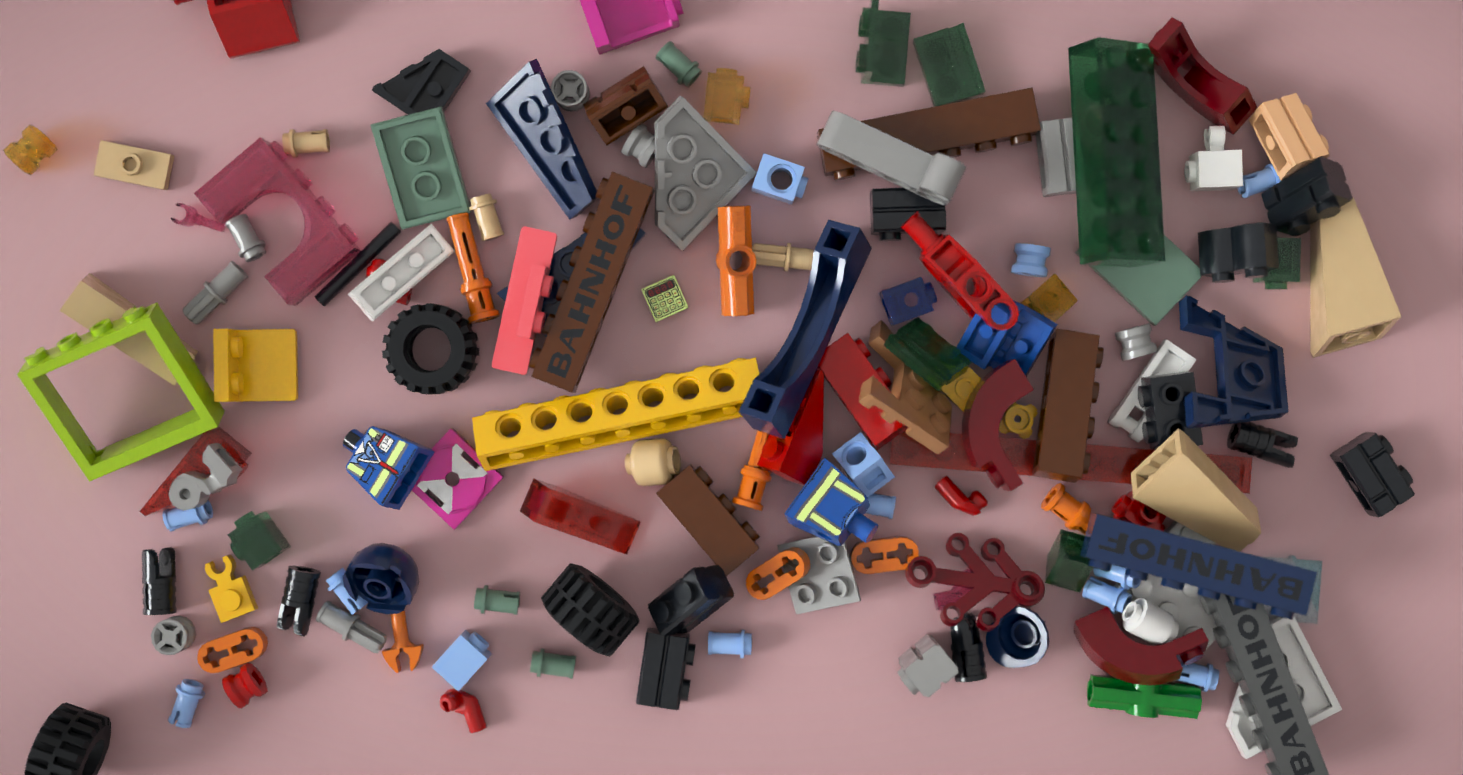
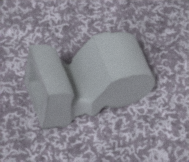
(194, 488)

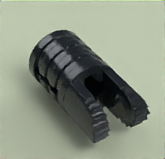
(1259, 442)
(159, 582)
(298, 599)
(968, 650)

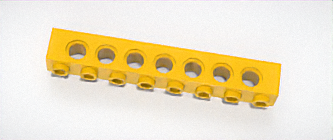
(604, 427)

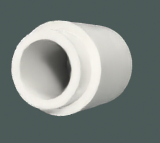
(1149, 622)

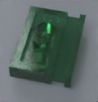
(948, 65)
(927, 353)

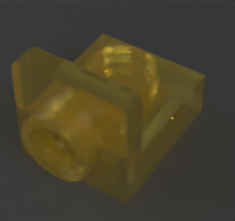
(1051, 298)

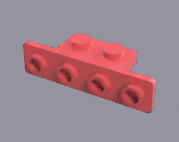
(524, 300)

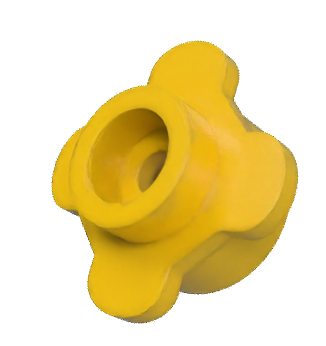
(1023, 427)

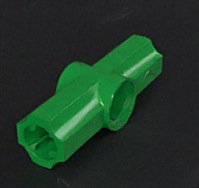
(1144, 700)

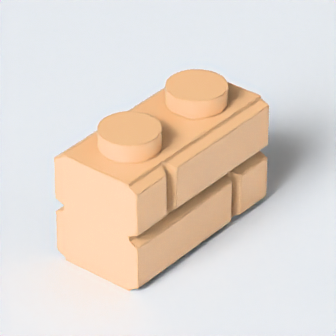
(1288, 134)

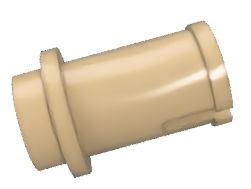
(305, 142)
(486, 216)

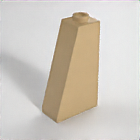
(96, 301)
(1195, 493)

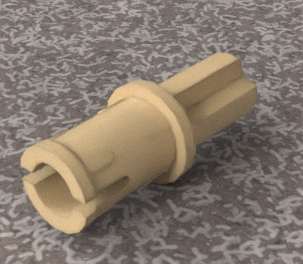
(783, 256)

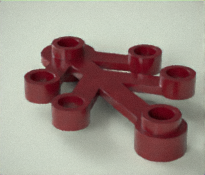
(980, 581)

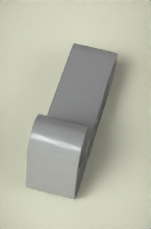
(891, 158)

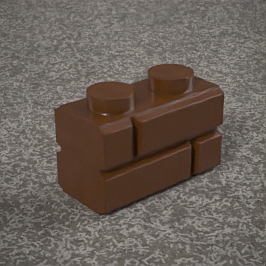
(625, 106)

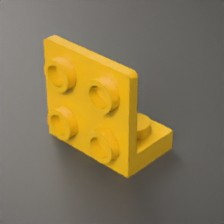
(255, 365)

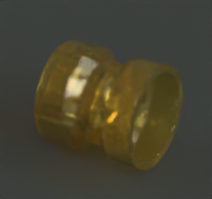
(30, 149)

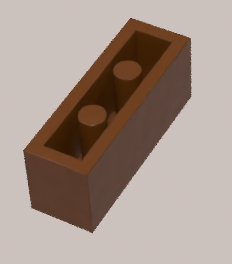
(709, 518)

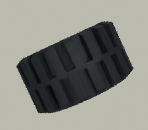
(400, 344)
(590, 609)
(70, 743)

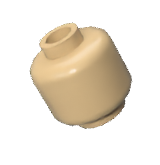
(653, 462)

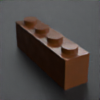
(1067, 406)

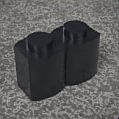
(1237, 251)

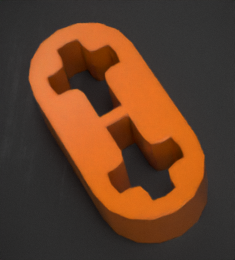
(882, 546)
(781, 580)
(235, 657)

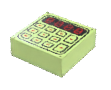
(665, 298)

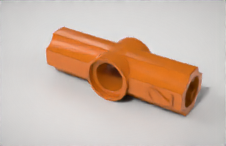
(737, 284)

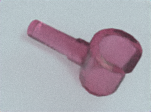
(192, 217)

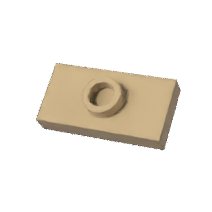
(134, 165)

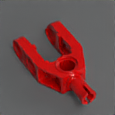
(952, 269)

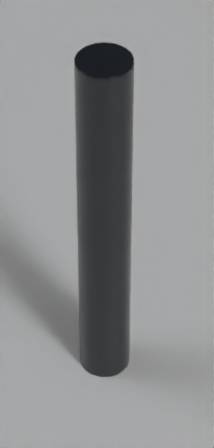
(357, 264)

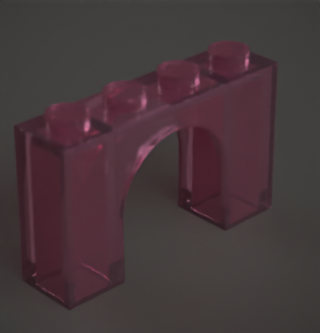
(324, 244)

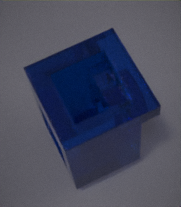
(895, 305)

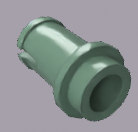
(678, 64)
(496, 600)
(552, 664)

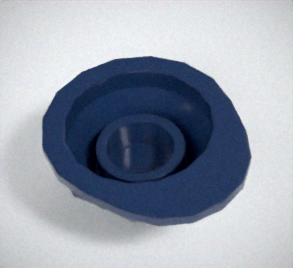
(1018, 639)

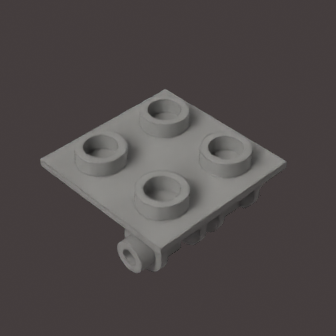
(829, 579)

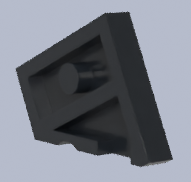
(425, 84)

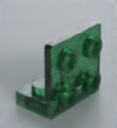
(885, 46)

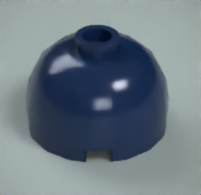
(382, 577)

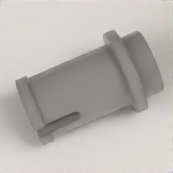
(250, 246)

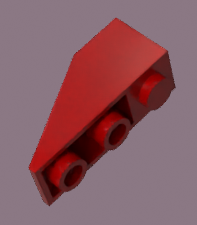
(802, 448)

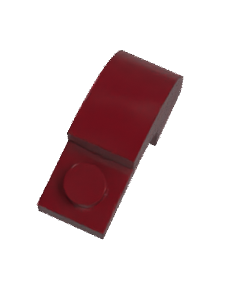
(1197, 81)
(982, 421)
(1134, 661)

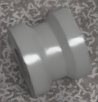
(640, 145)
(1136, 342)
(165, 639)

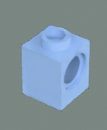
(770, 165)
(863, 464)
(462, 659)

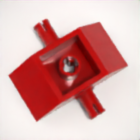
(252, 24)

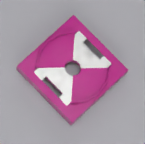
(472, 486)

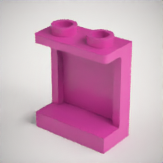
(628, 21)

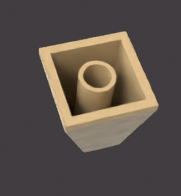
(1347, 285)

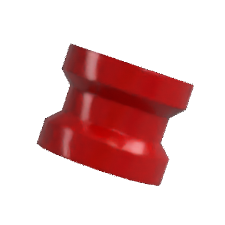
(244, 685)

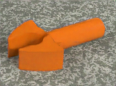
(402, 641)

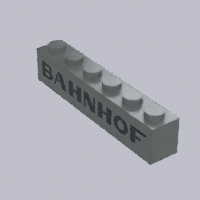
(1266, 688)

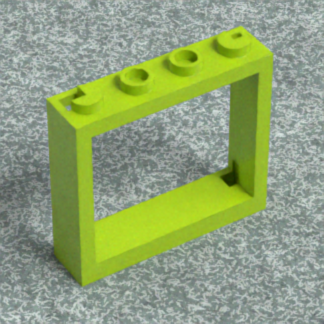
(100, 462)

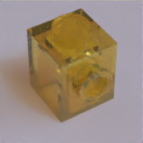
(725, 96)

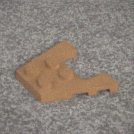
(911, 398)

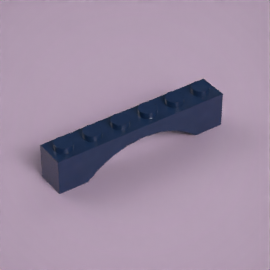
(783, 384)

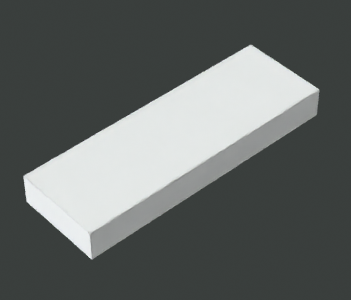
(401, 272)

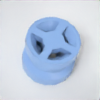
(1030, 260)

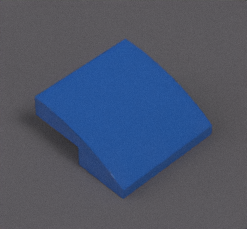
(1021, 342)

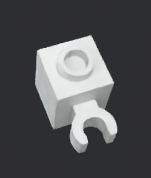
(1215, 167)

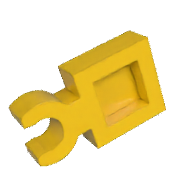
(232, 595)

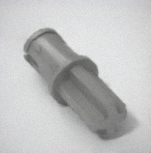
(214, 293)
(351, 627)

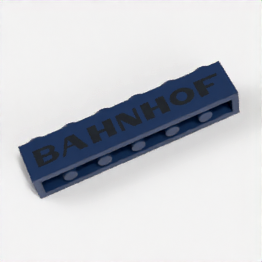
(1198, 564)

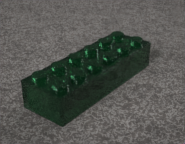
(1116, 153)

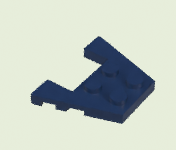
(1247, 372)

